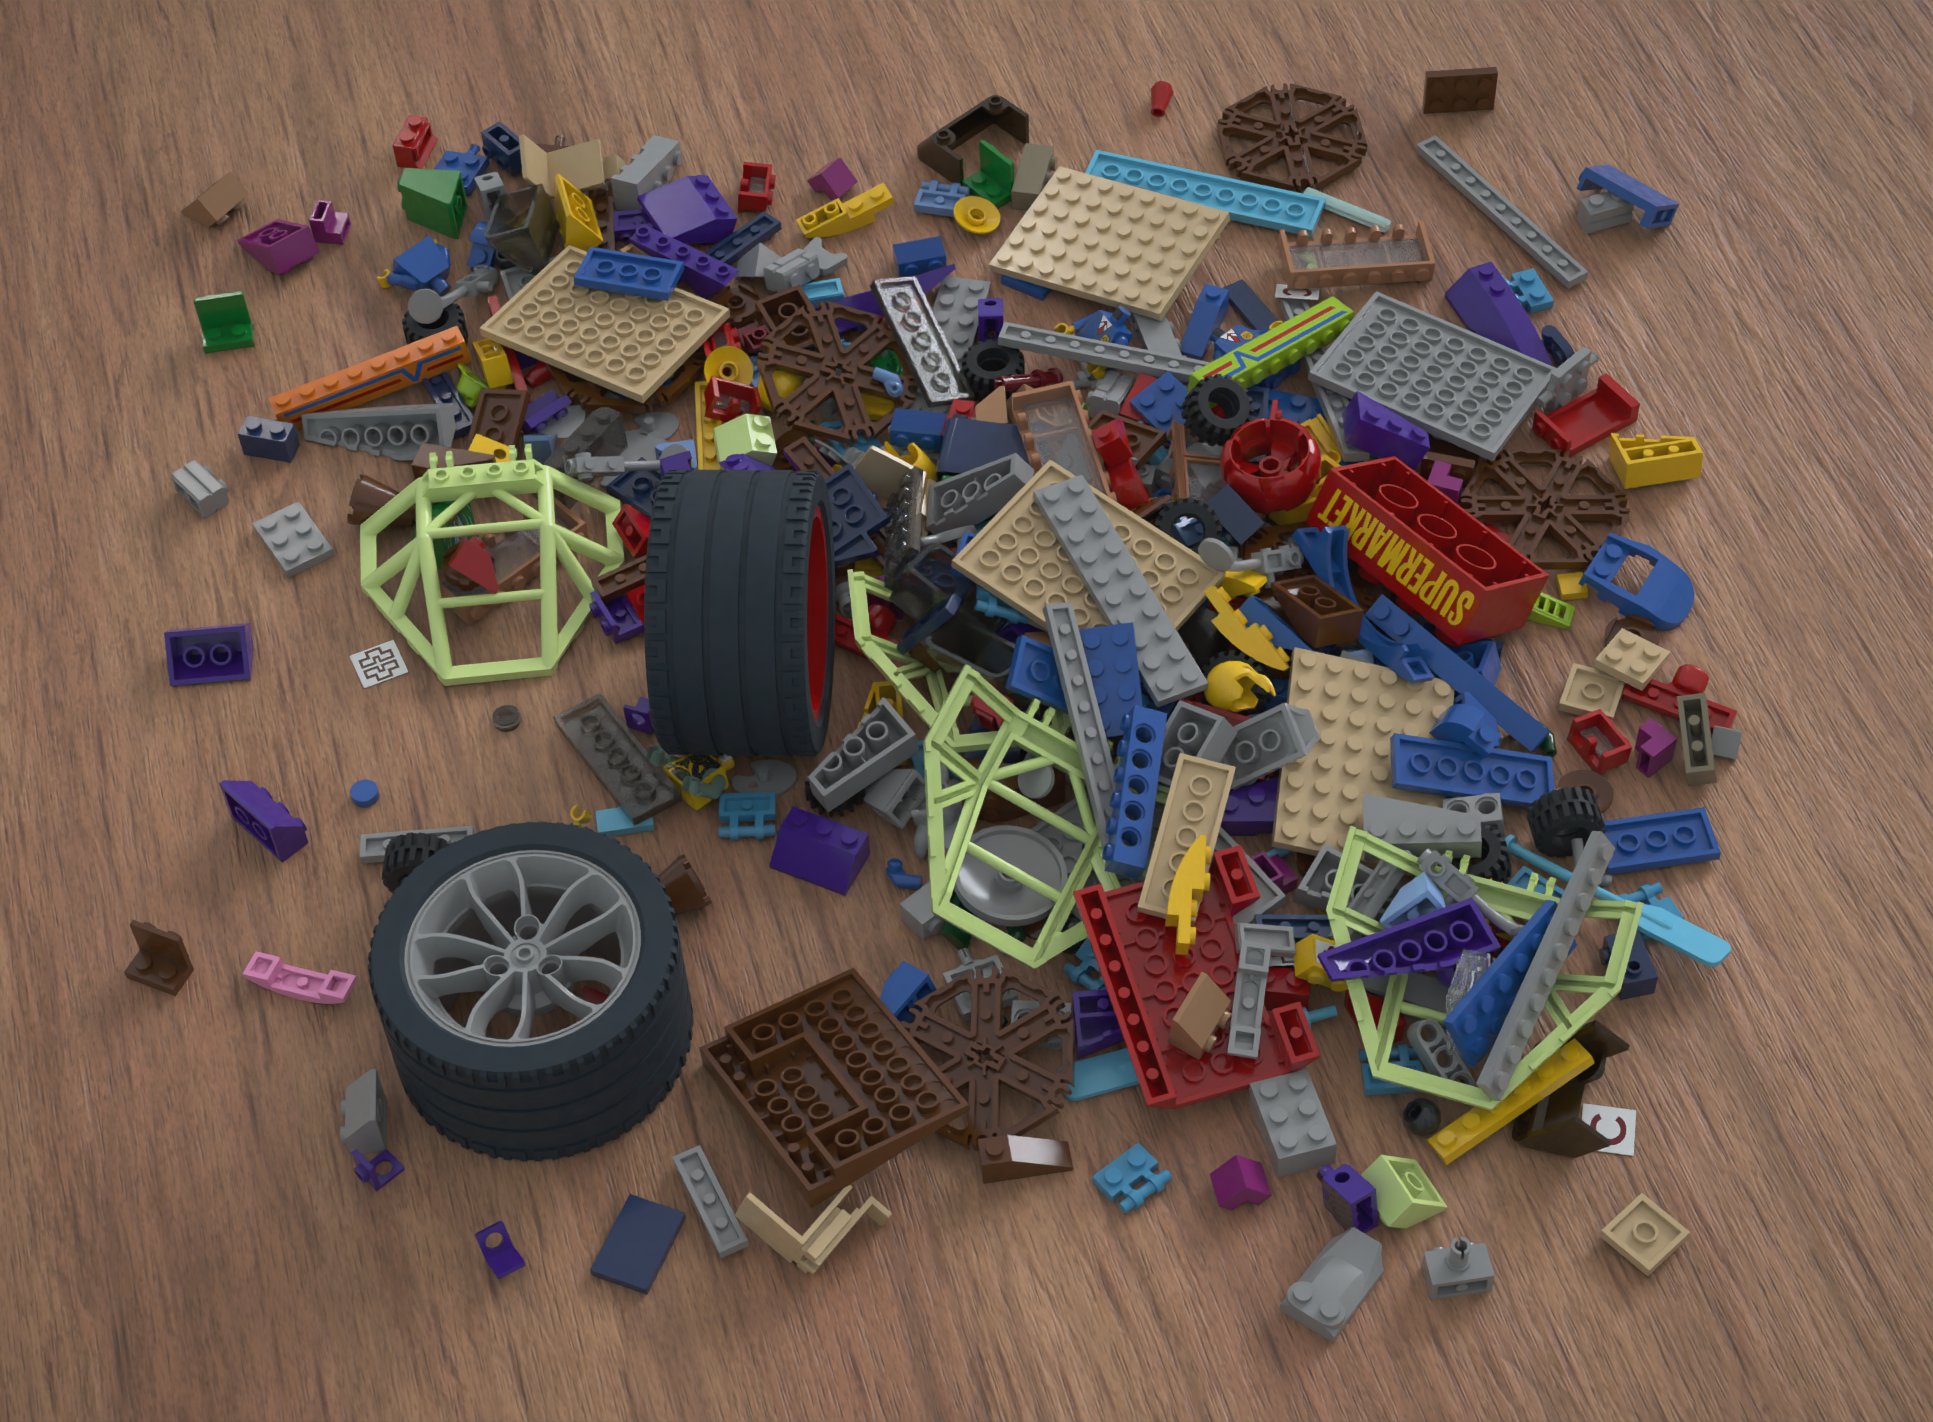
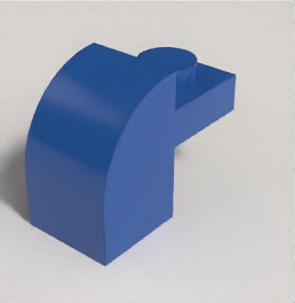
(480, 252)
(1464, 724)

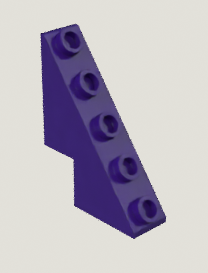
(700, 271)

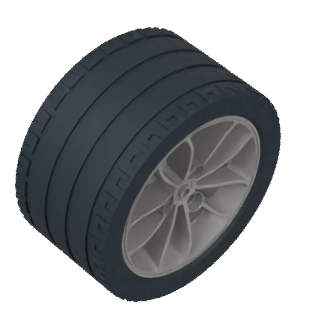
(509, 920)

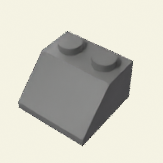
(365, 1115)

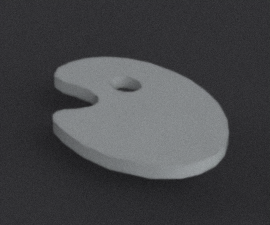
(657, 424)
(769, 776)

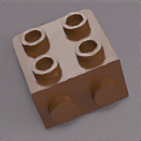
(1462, 461)

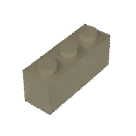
(1032, 174)
(1696, 739)

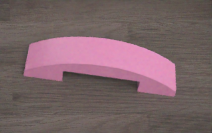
(298, 982)

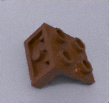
(161, 959)

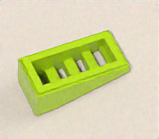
(1551, 603)

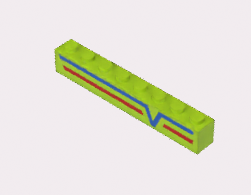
(1280, 345)

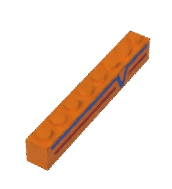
(374, 377)

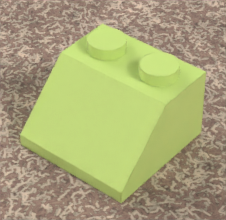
(746, 435)
(1402, 1191)

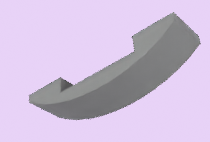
(1249, 999)

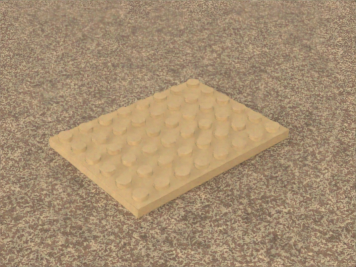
(1110, 242)
(603, 334)
(1028, 568)
(1355, 714)

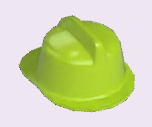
(470, 385)

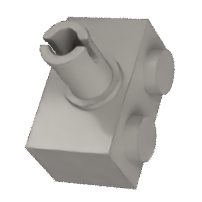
(1457, 1269)

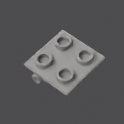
(851, 456)

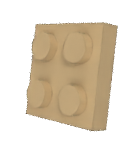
(1632, 659)
(1591, 690)
(1644, 1234)

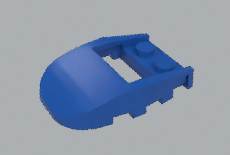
(1662, 598)

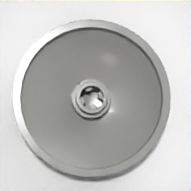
(999, 897)

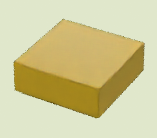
(1569, 587)

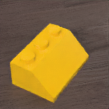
(575, 216)

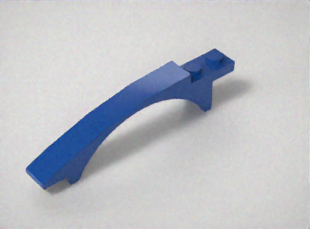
(1328, 558)
(1458, 673)

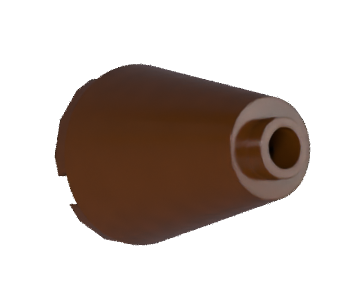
(369, 497)
(683, 886)

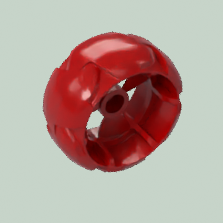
(1275, 487)

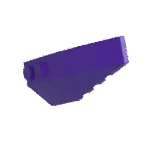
(867, 302)
(1494, 312)
(1413, 946)

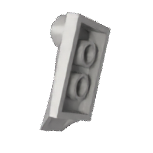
(1270, 743)
(1335, 1283)

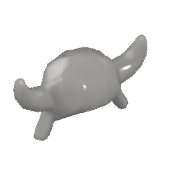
(919, 816)

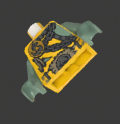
(695, 776)

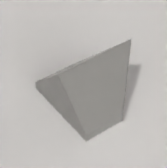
(754, 261)

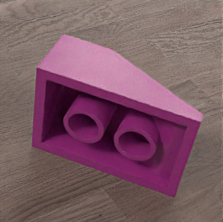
(280, 245)

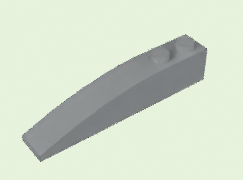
(383, 430)

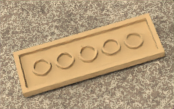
(1191, 810)

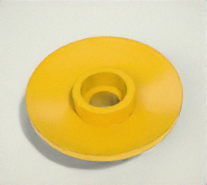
(976, 215)
(732, 358)

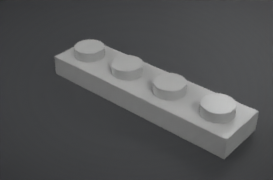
(374, 845)
(1374, 892)
(710, 1201)

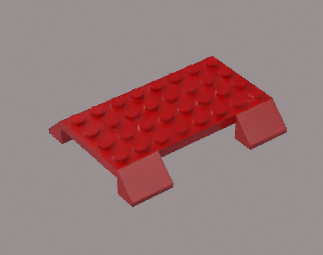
(1152, 981)

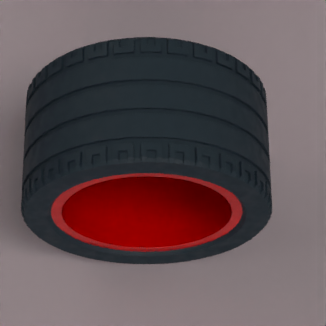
(740, 612)

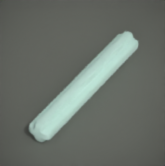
(1351, 211)

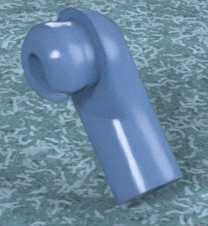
(891, 381)

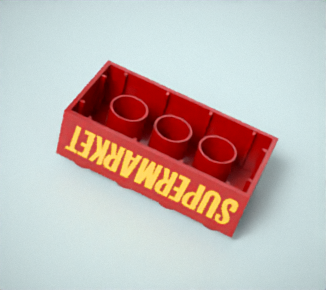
(1428, 551)

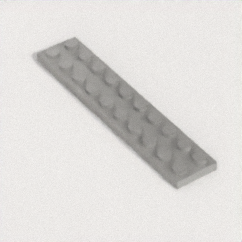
(958, 317)
(1119, 588)

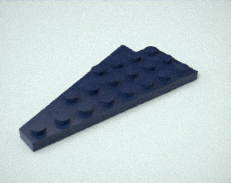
(854, 516)

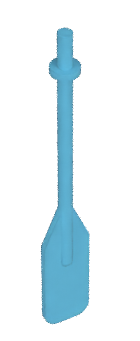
(1653, 920)
(1115, 1069)

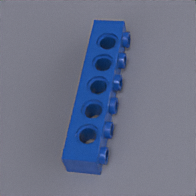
(1151, 728)

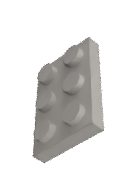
(293, 539)

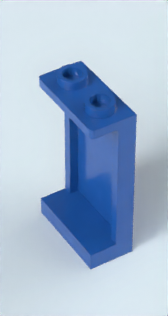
(1657, 207)

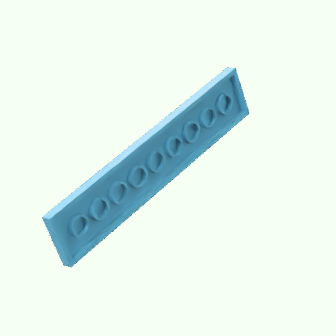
(1242, 199)

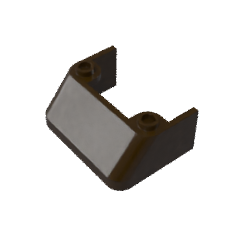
(938, 147)
(1554, 1121)

